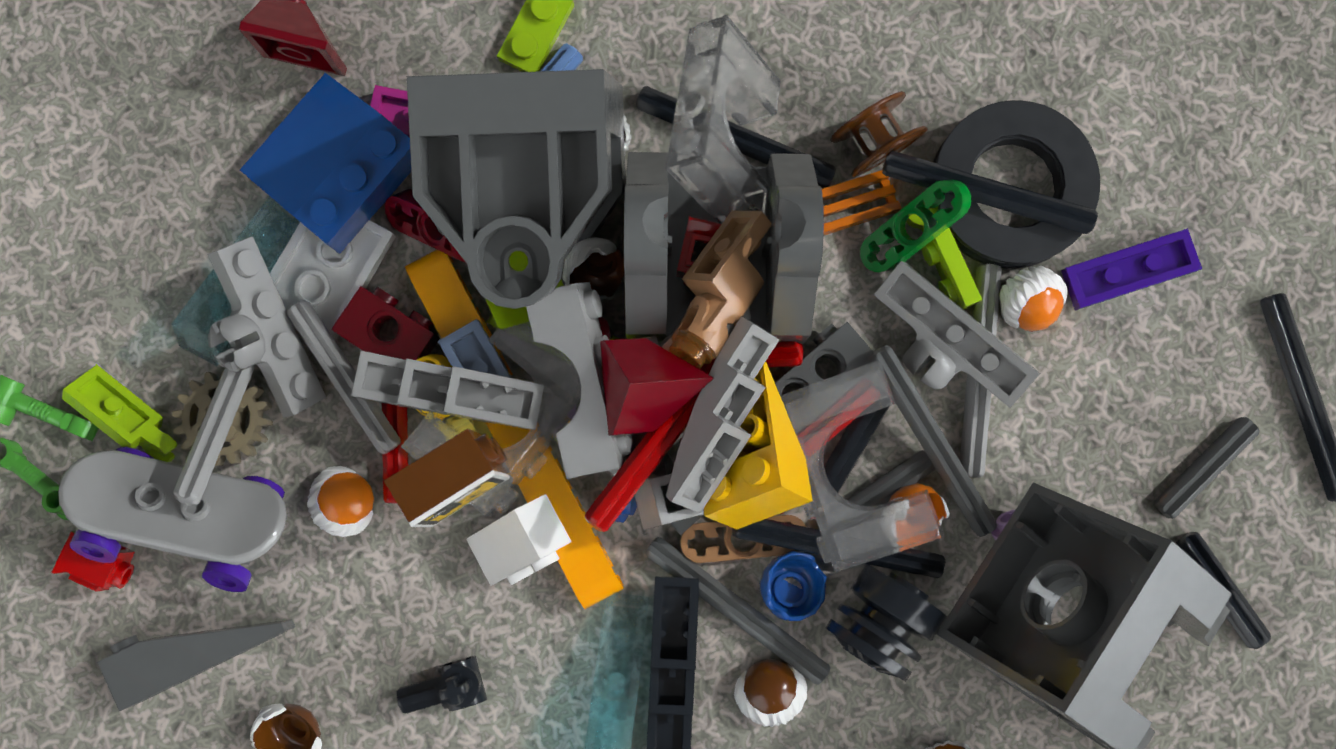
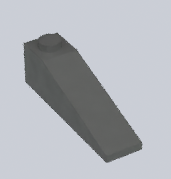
(159, 663)

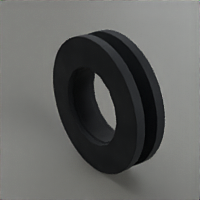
(1064, 153)

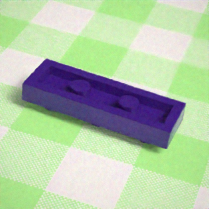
(1131, 269)

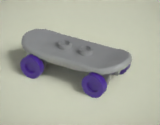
(133, 501)

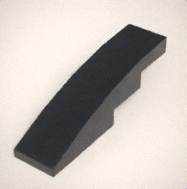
(673, 663)

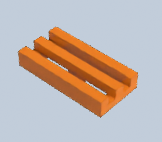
(886, 191)

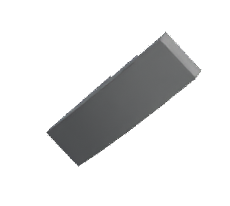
(448, 390)
(714, 430)

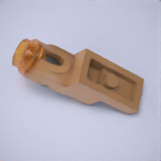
(723, 288)

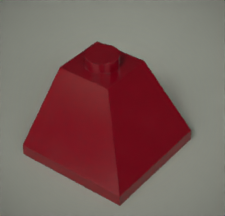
(291, 35)

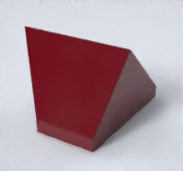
(645, 384)

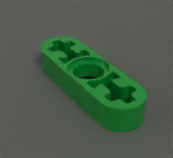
(895, 227)

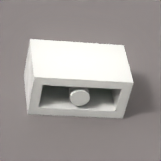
(518, 540)

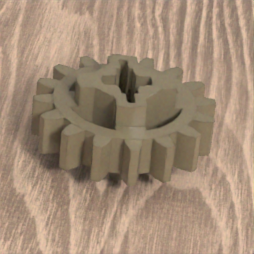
(238, 436)

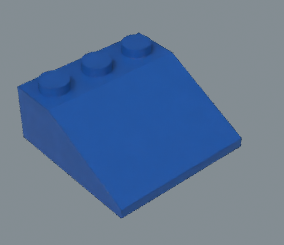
(331, 162)

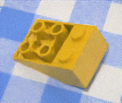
(769, 470)

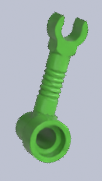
(13, 400)
(18, 463)

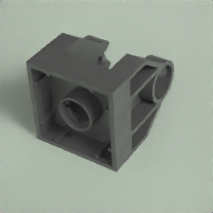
(517, 169)
(786, 259)
(1087, 661)

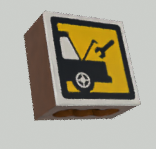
(448, 478)

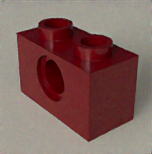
(369, 311)

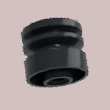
(886, 621)

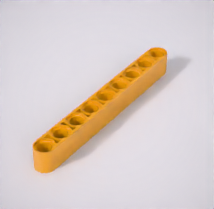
(584, 558)

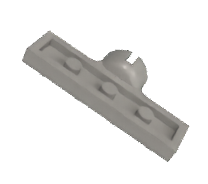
(261, 329)
(952, 339)

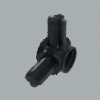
(453, 686)

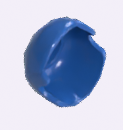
(786, 599)

